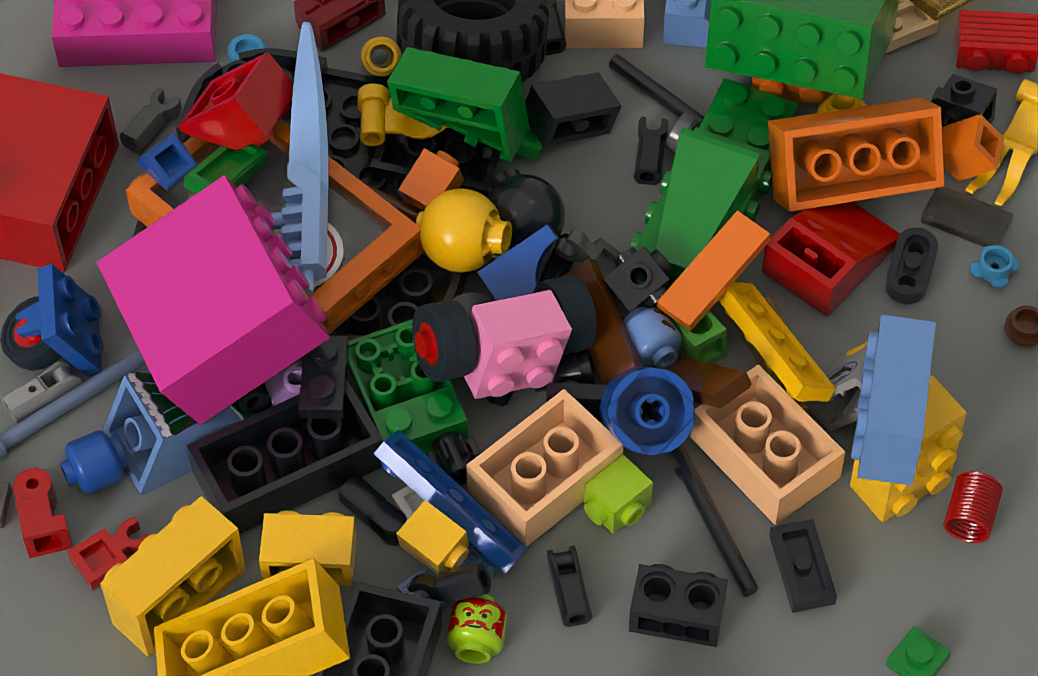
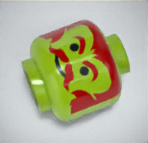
(477, 629)

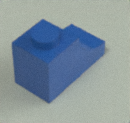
(518, 269)

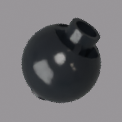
(526, 203)

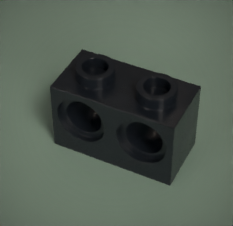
(675, 615)

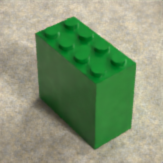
(802, 42)

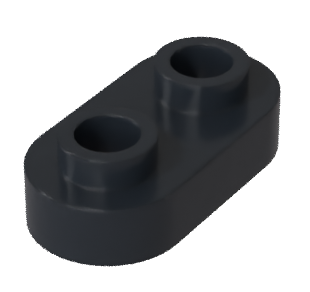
(910, 268)

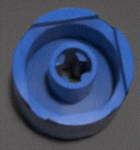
(671, 409)

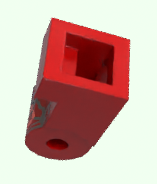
(35, 505)

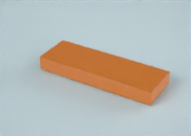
(713, 270)

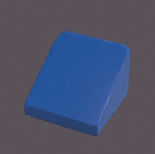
(167, 162)

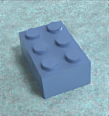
(893, 399)

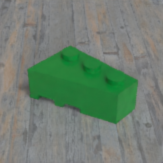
(462, 95)

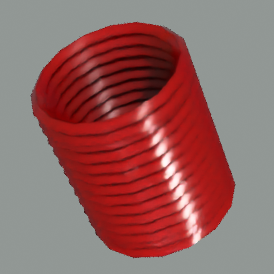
(973, 507)

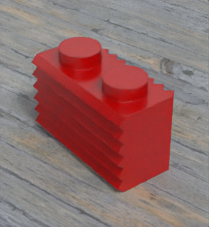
(996, 41)

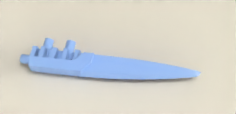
(306, 210)

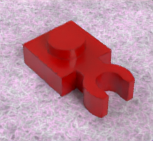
(101, 552)

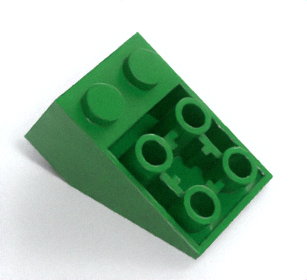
(399, 392)

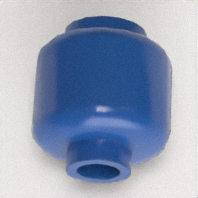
(94, 462)

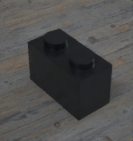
(571, 109)

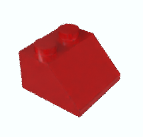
(241, 105)

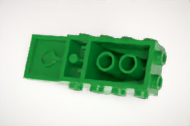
(714, 174)

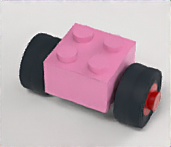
(507, 340)

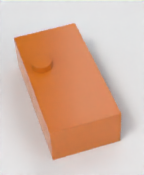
(856, 153)

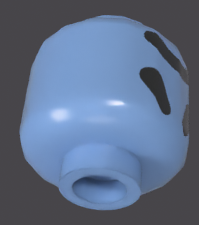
(653, 336)

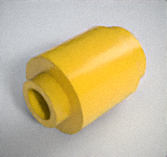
(393, 56)

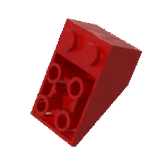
(827, 253)

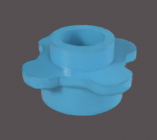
(999, 257)

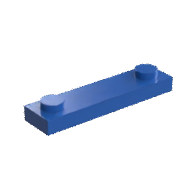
(492, 539)

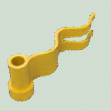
(380, 118)
(1019, 137)

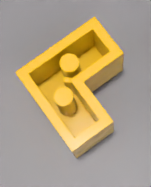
(296, 538)

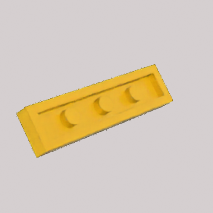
(776, 343)

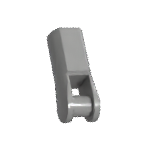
(36, 394)

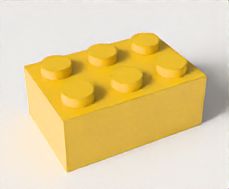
(935, 463)
(173, 572)

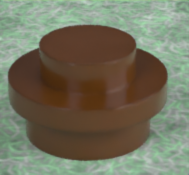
(1022, 326)

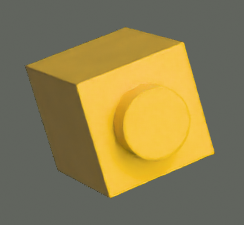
(434, 539)

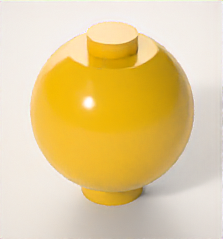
(462, 230)

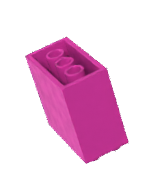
(213, 299)

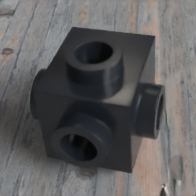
(964, 99)
(624, 278)

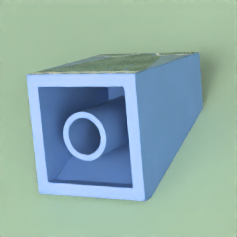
(157, 431)

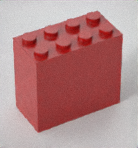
(51, 167)

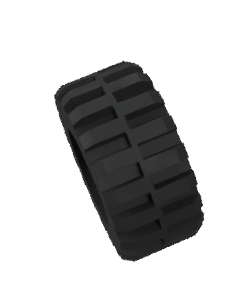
(482, 31)

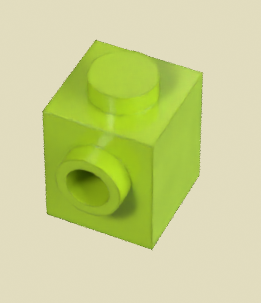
(618, 495)

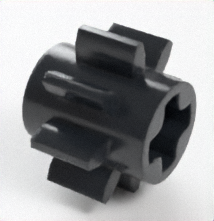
(453, 454)

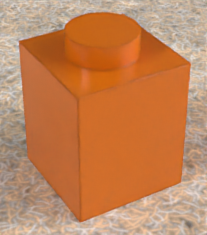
(971, 147)
(430, 177)

